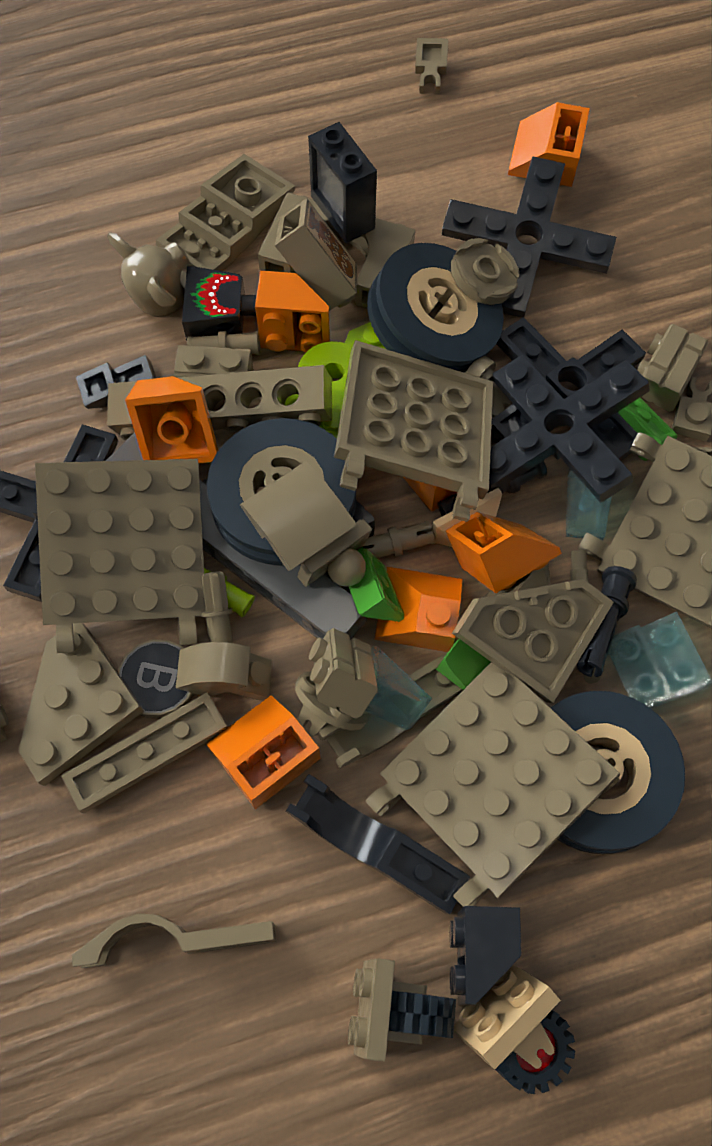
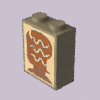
(317, 255)

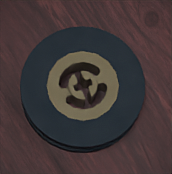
(257, 459)

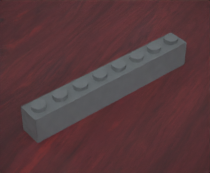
(314, 607)

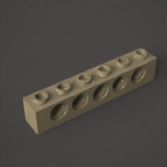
(239, 389)

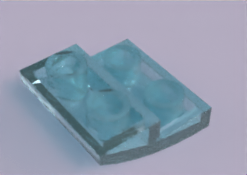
(658, 661)

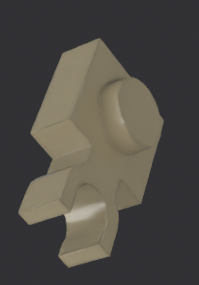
(431, 61)
(693, 413)

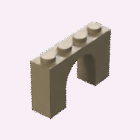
(375, 246)

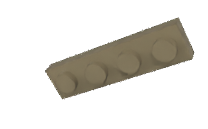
(144, 753)

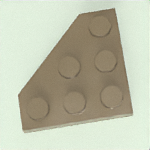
(536, 631)
(73, 706)

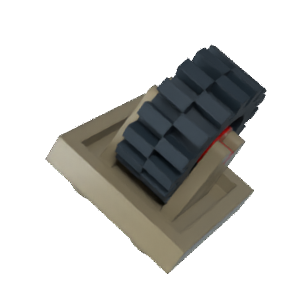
(394, 1011)

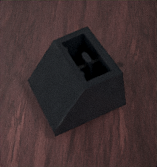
(486, 948)

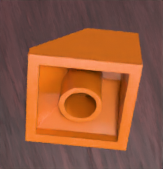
(171, 420)
(428, 607)

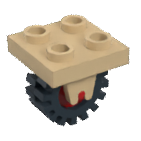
(519, 1031)

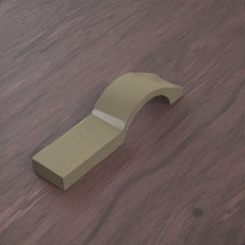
(378, 732)
(99, 948)

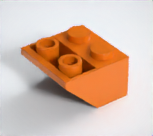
(551, 135)
(290, 313)
(499, 550)
(264, 751)

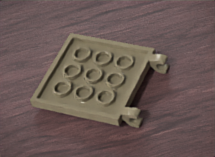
(416, 424)
(667, 530)
(120, 543)
(496, 780)

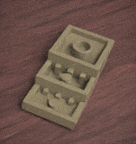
(228, 214)

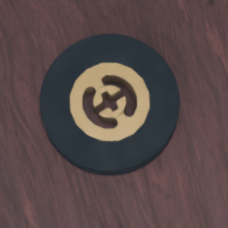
(408, 291)
(654, 767)

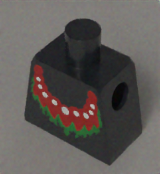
(215, 303)

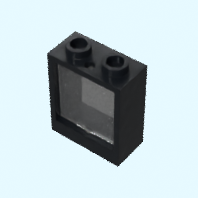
(342, 182)

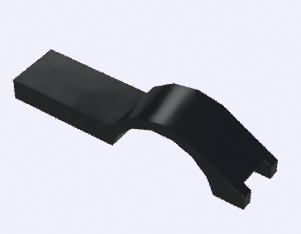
(378, 846)

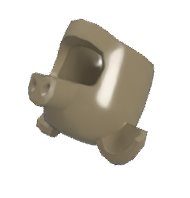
(153, 275)

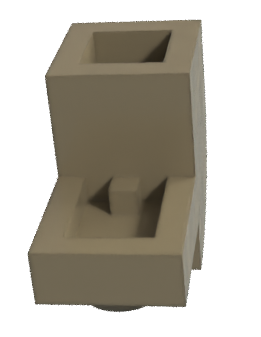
(222, 669)

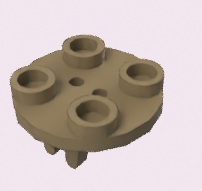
(321, 714)

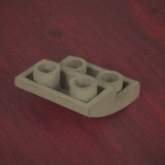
(298, 515)

